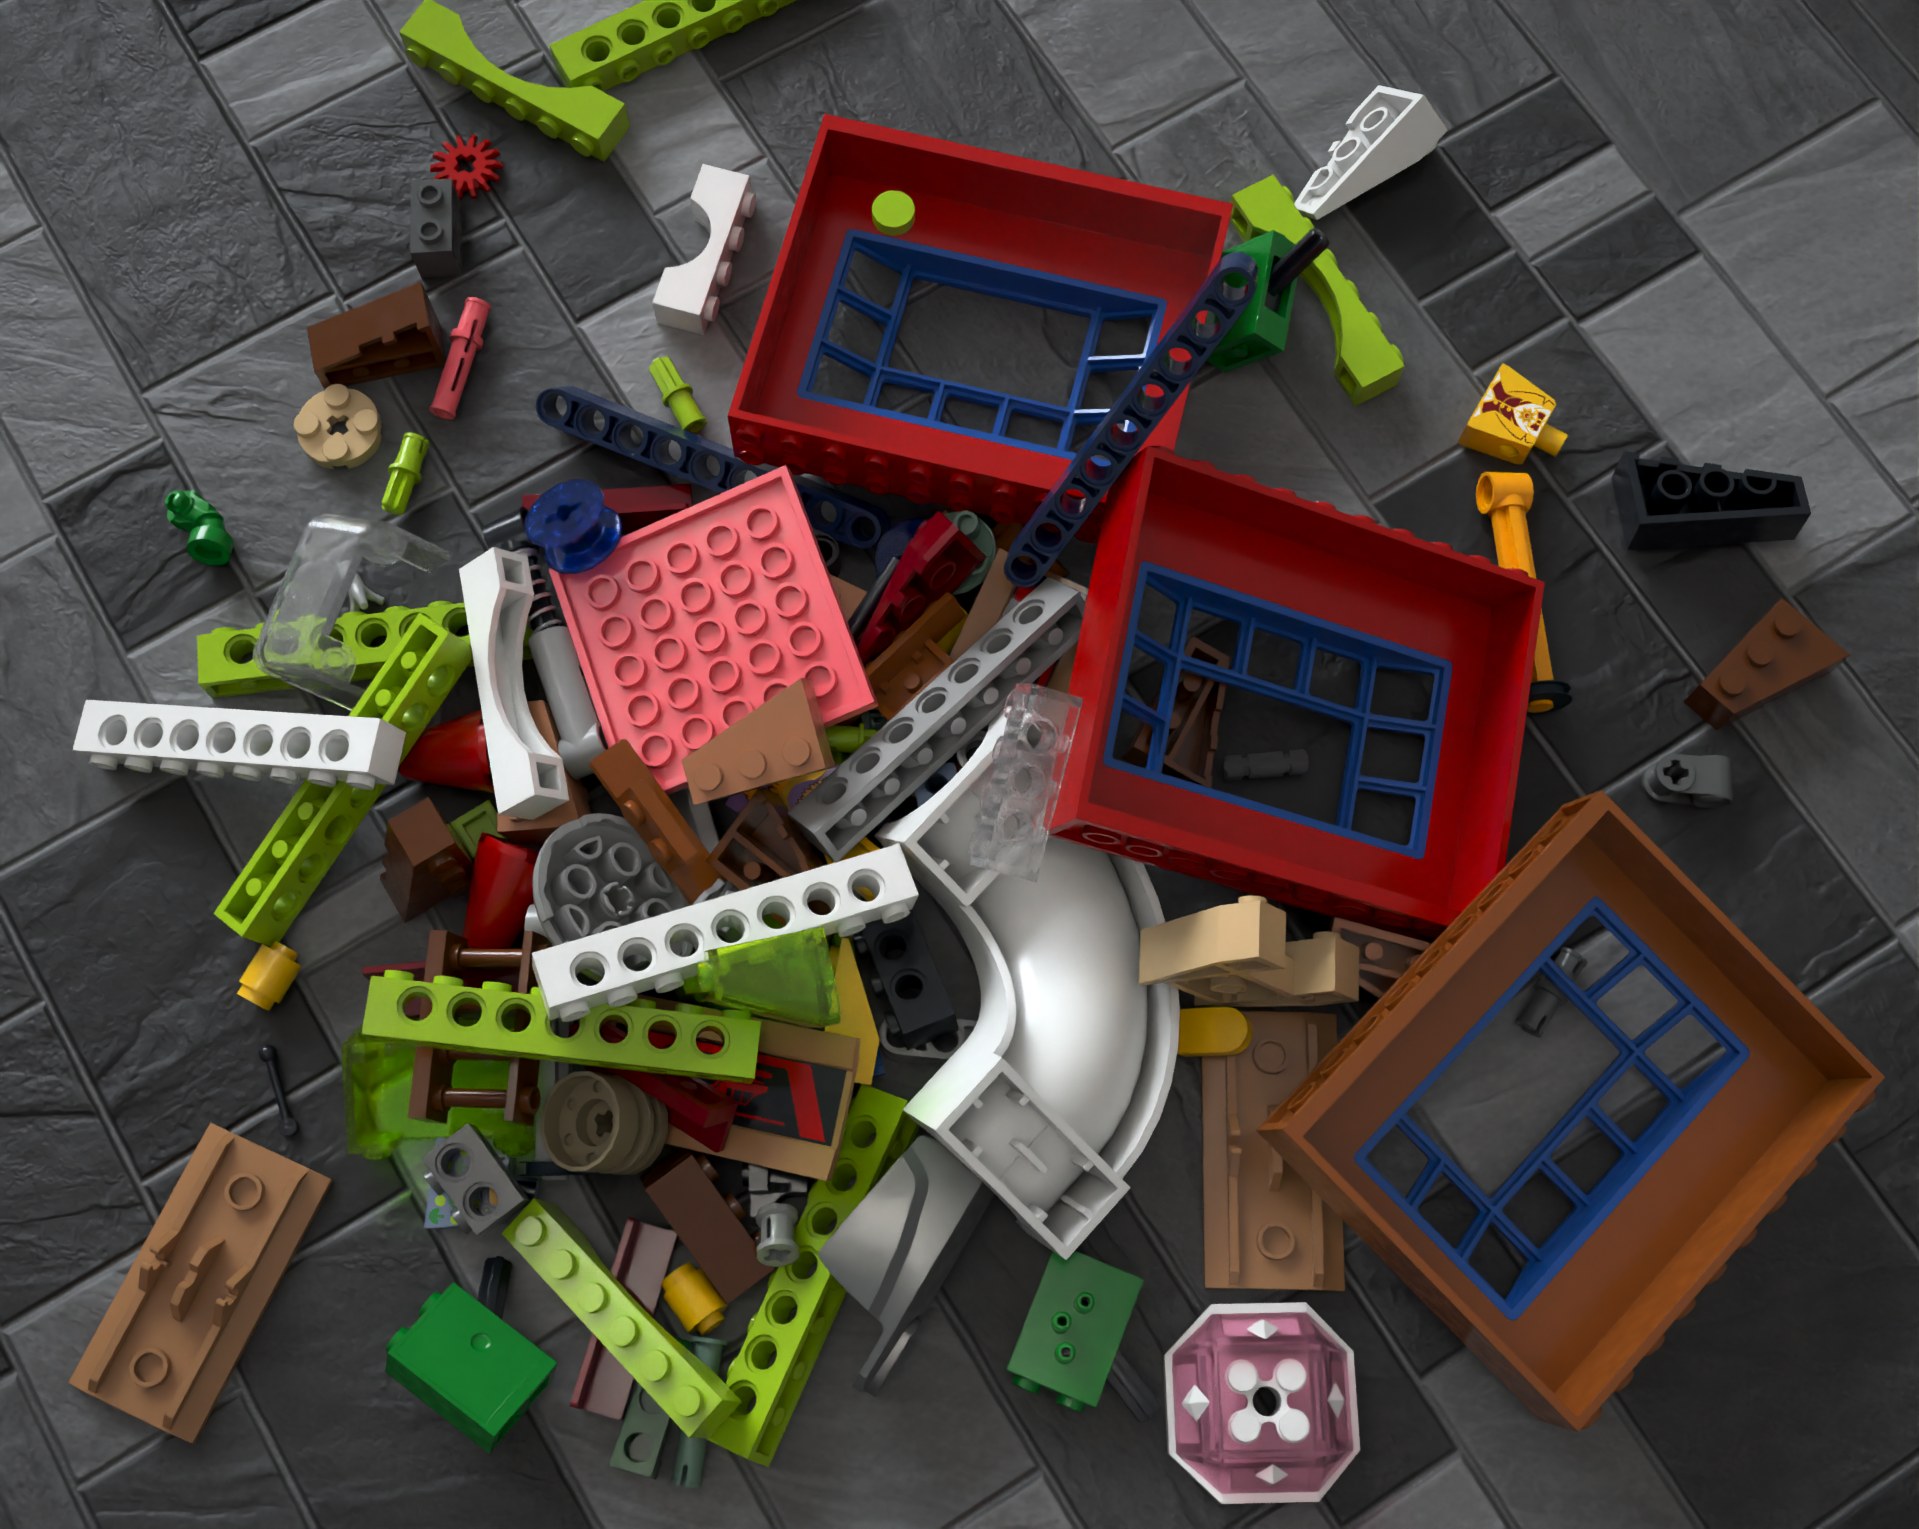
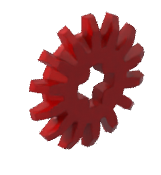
(482, 165)

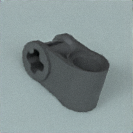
(1696, 780)

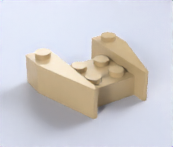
(1242, 959)

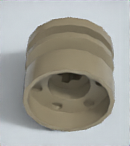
(602, 1124)

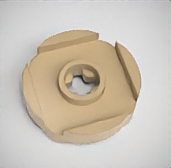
(333, 406)

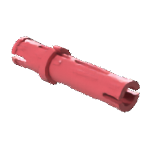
(465, 343)

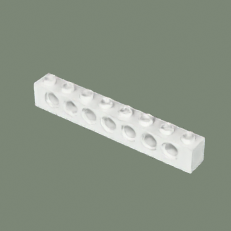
(241, 743)
(556, 967)

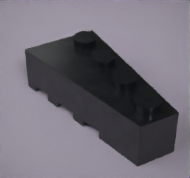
(1698, 506)

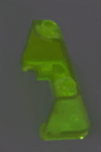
(772, 978)
(379, 1091)

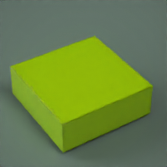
(473, 823)

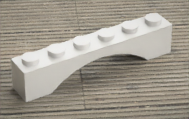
(497, 603)

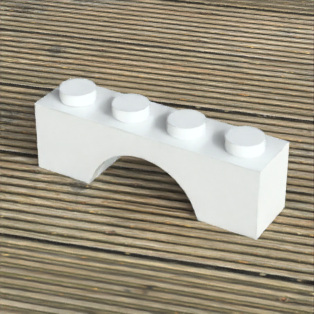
(690, 292)

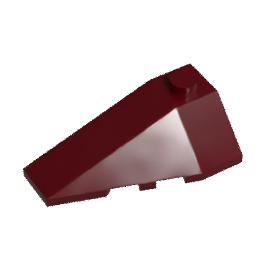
(931, 565)

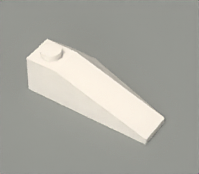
(1383, 138)

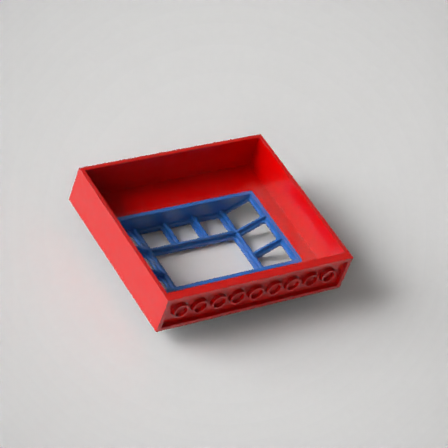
(980, 227)
(1330, 587)

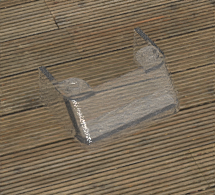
(298, 628)

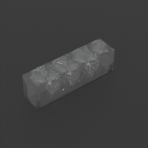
(1046, 763)

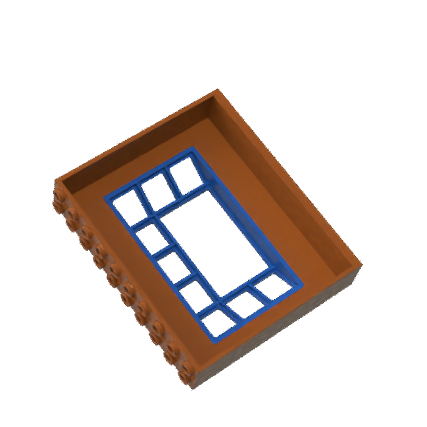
(1675, 1195)

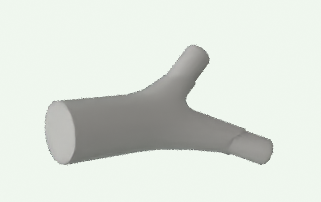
(360, 594)

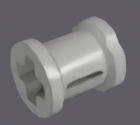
(777, 1234)

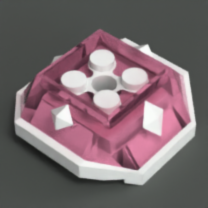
(1212, 1414)

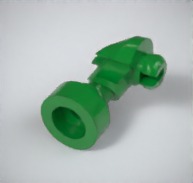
(208, 537)

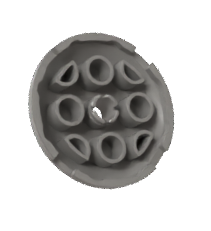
(600, 878)

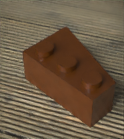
(378, 339)
(1766, 664)
(1192, 725)
(424, 860)
(706, 1221)

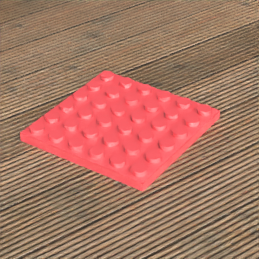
(710, 623)

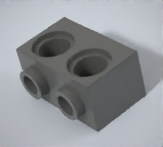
(436, 228)
(484, 1172)

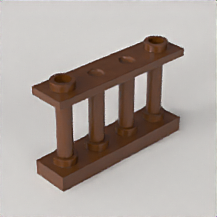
(433, 1068)

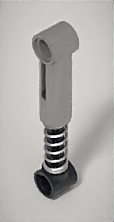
(553, 655)

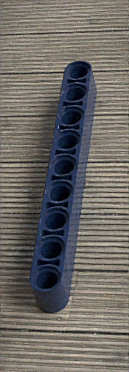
(1135, 407)
(694, 456)

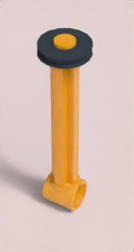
(1506, 501)

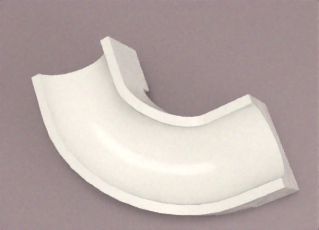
(1066, 1044)

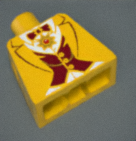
(1512, 420)

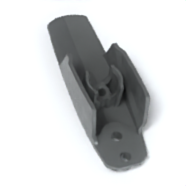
(904, 1244)

